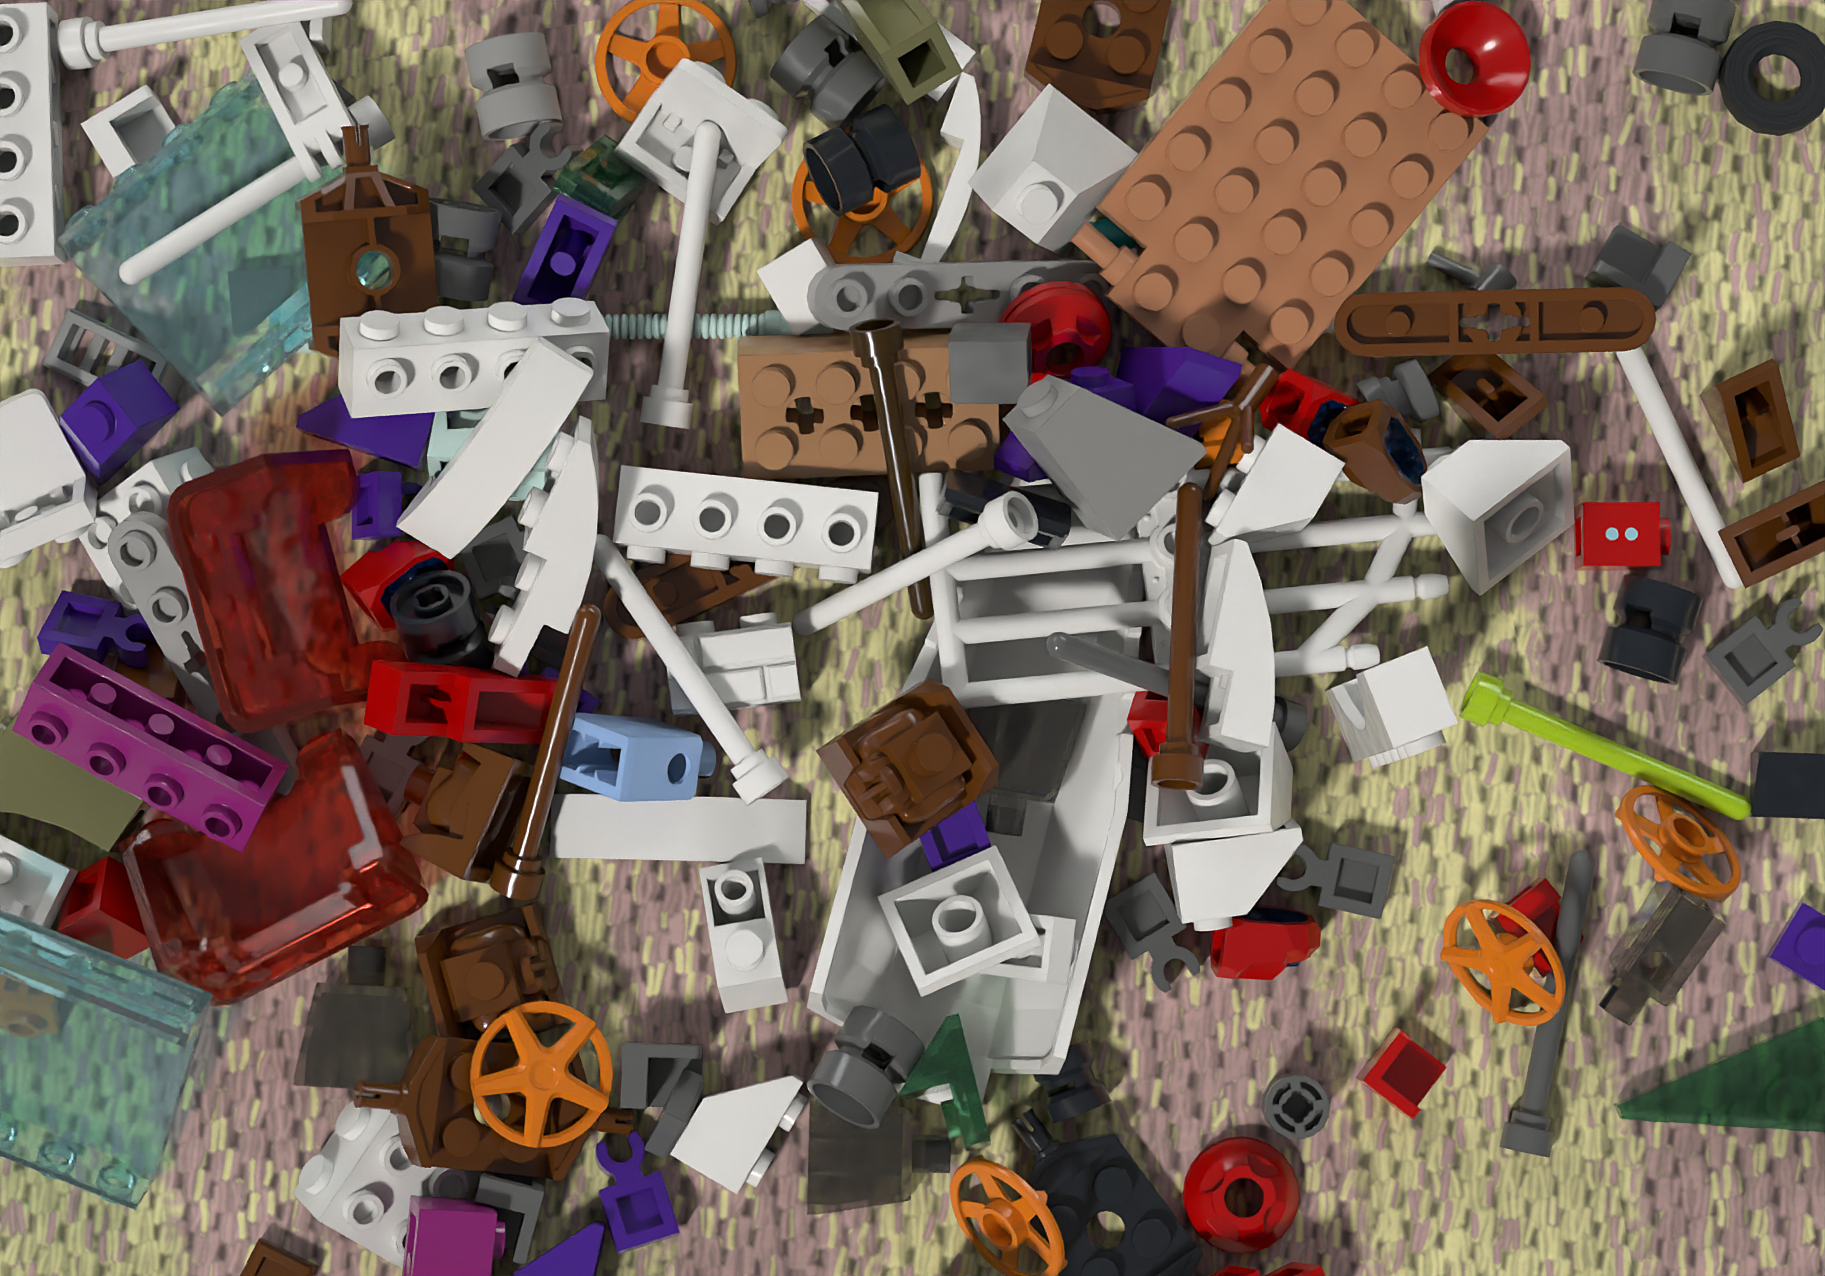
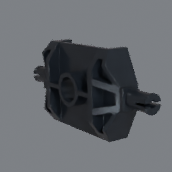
(1099, 1177)

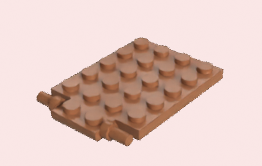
(1277, 185)

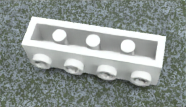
(30, 137)
(459, 356)
(745, 521)

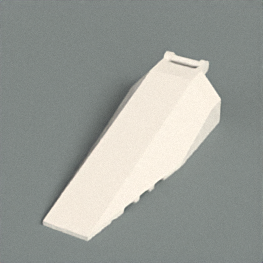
(1056, 865)

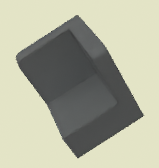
(1638, 264)
(989, 362)
(653, 1069)
(518, 1203)

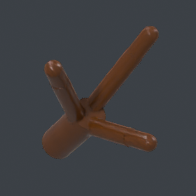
(1240, 412)

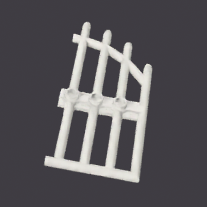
(1156, 554)

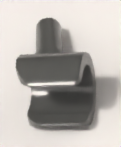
(1494, 277)

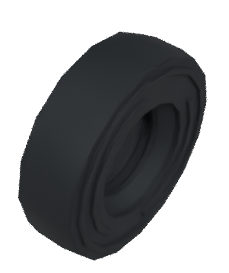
(1738, 87)

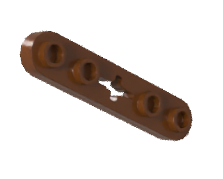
(1558, 322)
(689, 591)

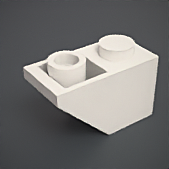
(1279, 492)
(743, 935)
(733, 1128)

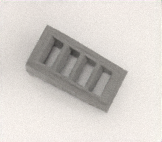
(70, 336)

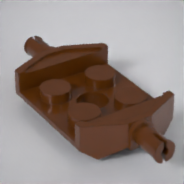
(1095, 71)
(361, 215)
(439, 1118)

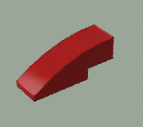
(458, 702)

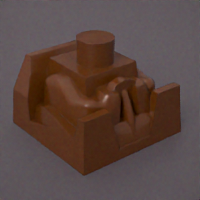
(911, 765)
(468, 811)
(488, 968)

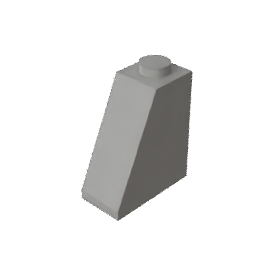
(1100, 454)

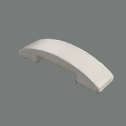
(961, 131)
(498, 451)
(678, 829)

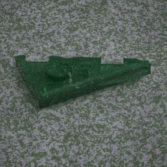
(1760, 1087)

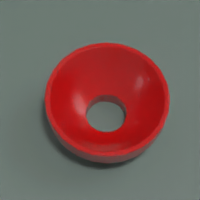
(1496, 52)
(1059, 315)
(1209, 1179)

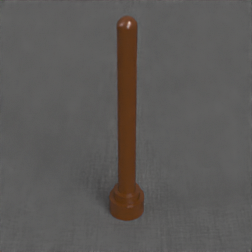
(1178, 760)
(520, 870)

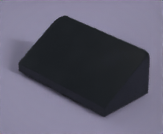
(967, 494)
(1787, 785)

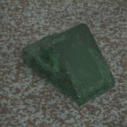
(602, 180)
(947, 1067)

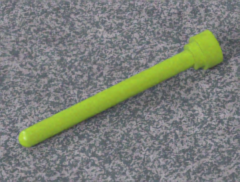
(1492, 703)

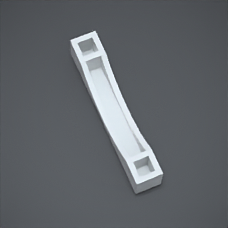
(1393, 709)

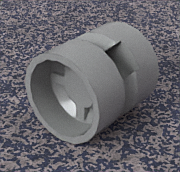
(514, 108)

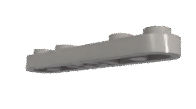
(906, 291)
(151, 571)

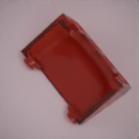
(272, 589)
(304, 888)

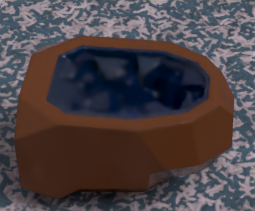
(1378, 451)

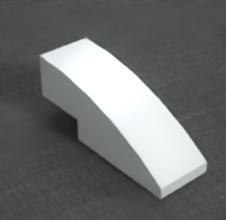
(1235, 652)

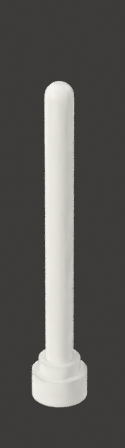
(86, 42)
(245, 201)
(668, 399)
(1679, 460)
(1002, 524)
(753, 769)

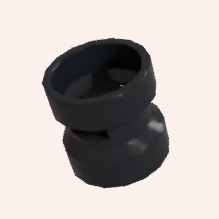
(1078, 1099)

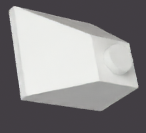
(1051, 170)
(1499, 504)
(1237, 797)
(1226, 874)
(959, 920)

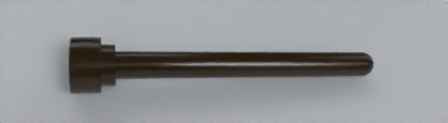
(878, 347)

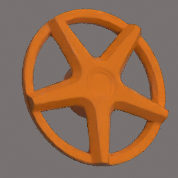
(660, 53)
(874, 213)
(1680, 842)
(1504, 961)
(542, 1074)
(1007, 1221)

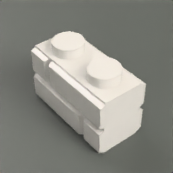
(742, 665)

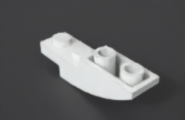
(559, 546)

